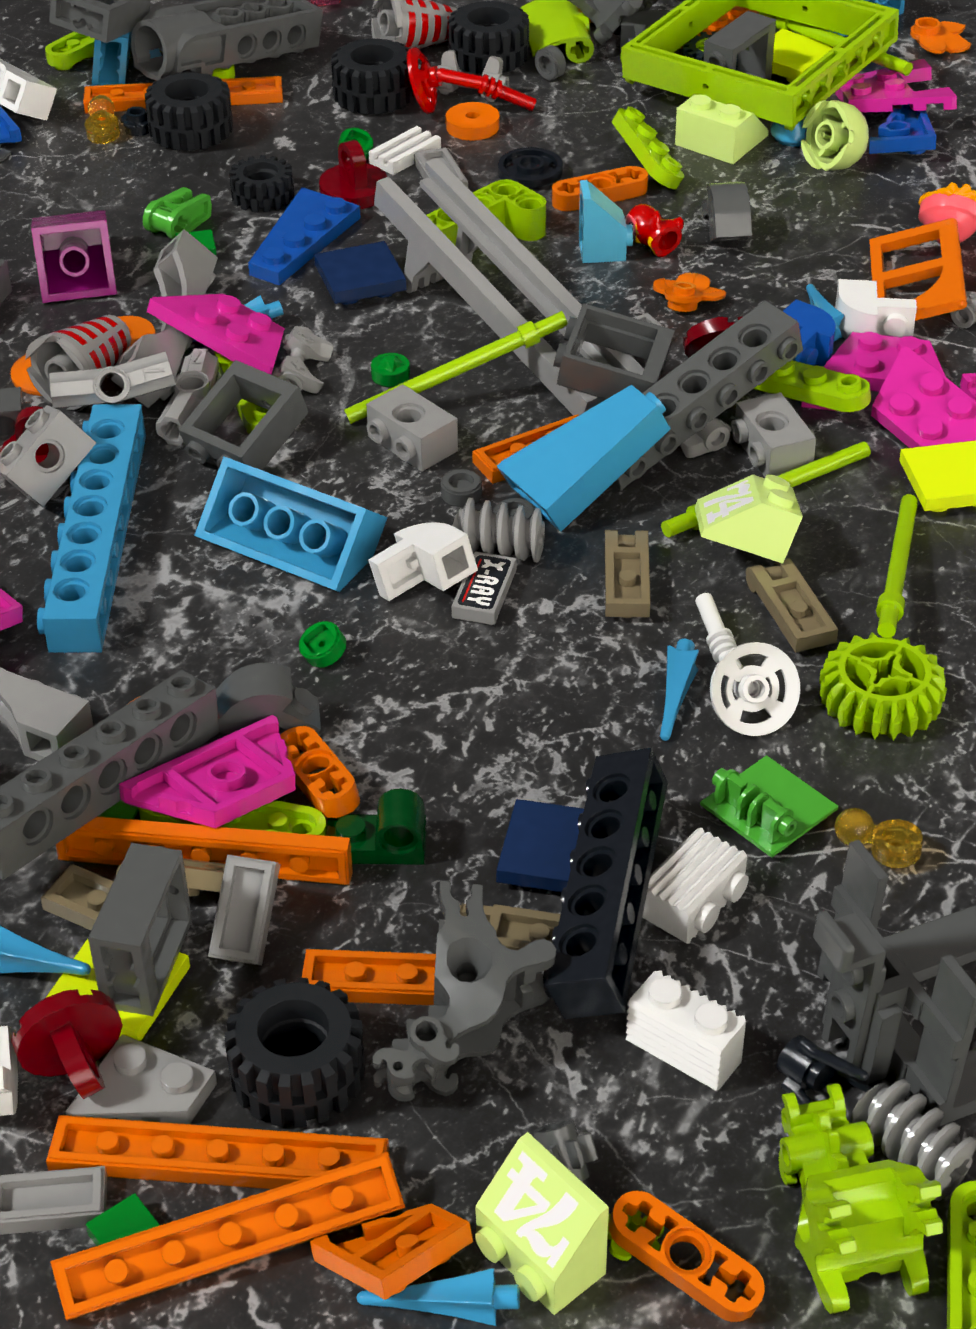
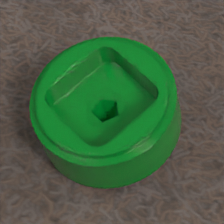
(361, 136)
(390, 369)
(322, 644)

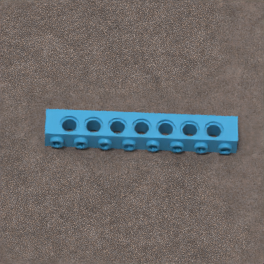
(93, 532)

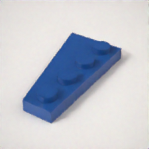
(301, 231)

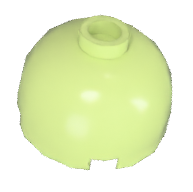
(834, 135)

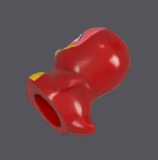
(653, 230)

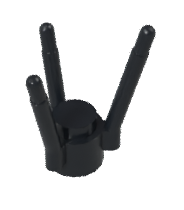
(813, 1068)

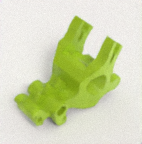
(853, 1211)

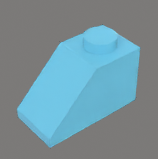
(601, 227)

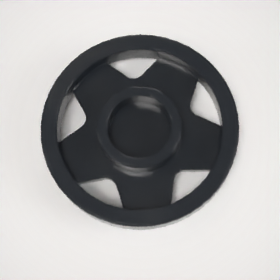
(531, 167)

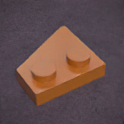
(395, 1249)

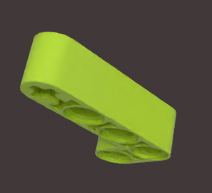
(511, 203)

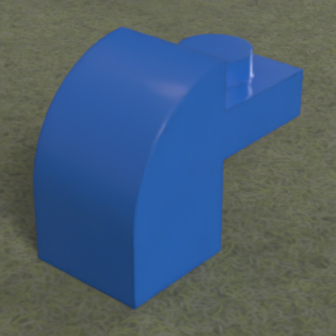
(816, 332)

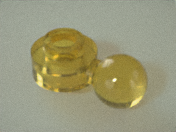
(102, 124)
(893, 841)

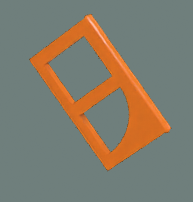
(948, 292)

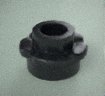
(135, 121)

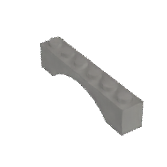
(181, 270)
(41, 715)

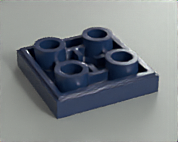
(360, 272)
(539, 845)

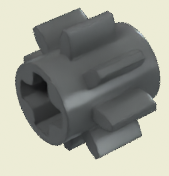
(568, 1146)

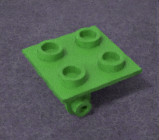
(767, 804)

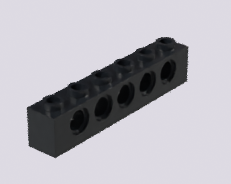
(607, 885)

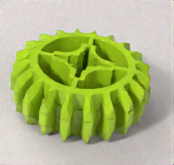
(882, 686)

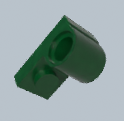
(389, 837)

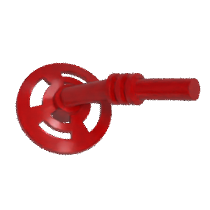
(428, 78)

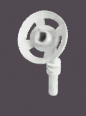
(749, 680)

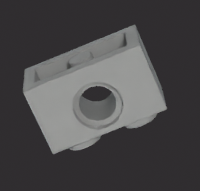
(412, 427)
(773, 434)
(66, 446)

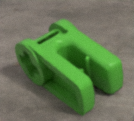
(177, 212)

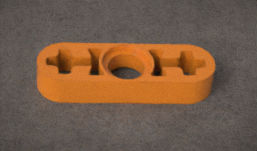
(616, 184)
(317, 785)
(689, 1281)

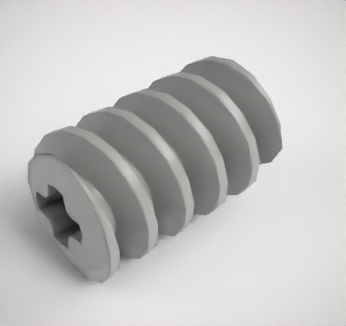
(502, 530)
(915, 1137)

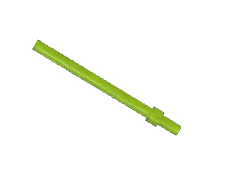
(833, 39)
(526, 335)
(794, 477)
(891, 602)

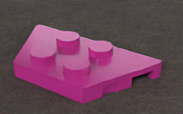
(223, 326)
(923, 404)
(218, 778)

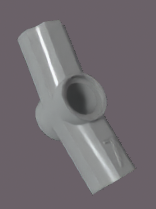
(192, 385)
(85, 389)

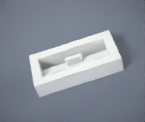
(399, 152)

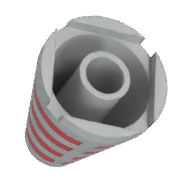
(411, 22)
(77, 347)

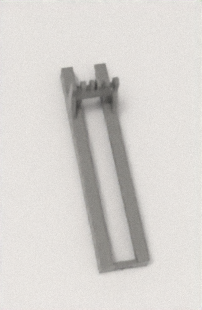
(436, 258)

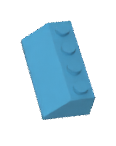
(289, 525)

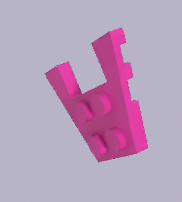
(886, 88)
(873, 356)

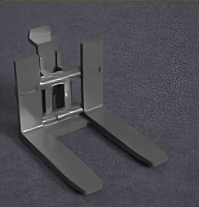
(880, 975)

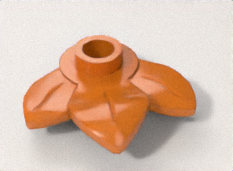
(939, 36)
(687, 291)

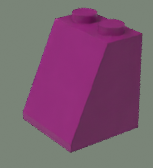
(73, 256)

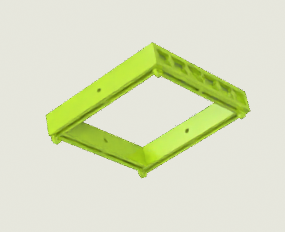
(652, 59)

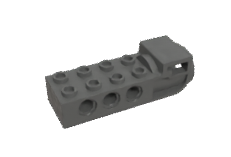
(222, 34)

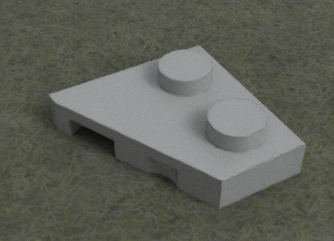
(147, 1086)

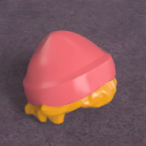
(950, 203)

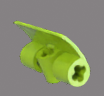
(556, 24)

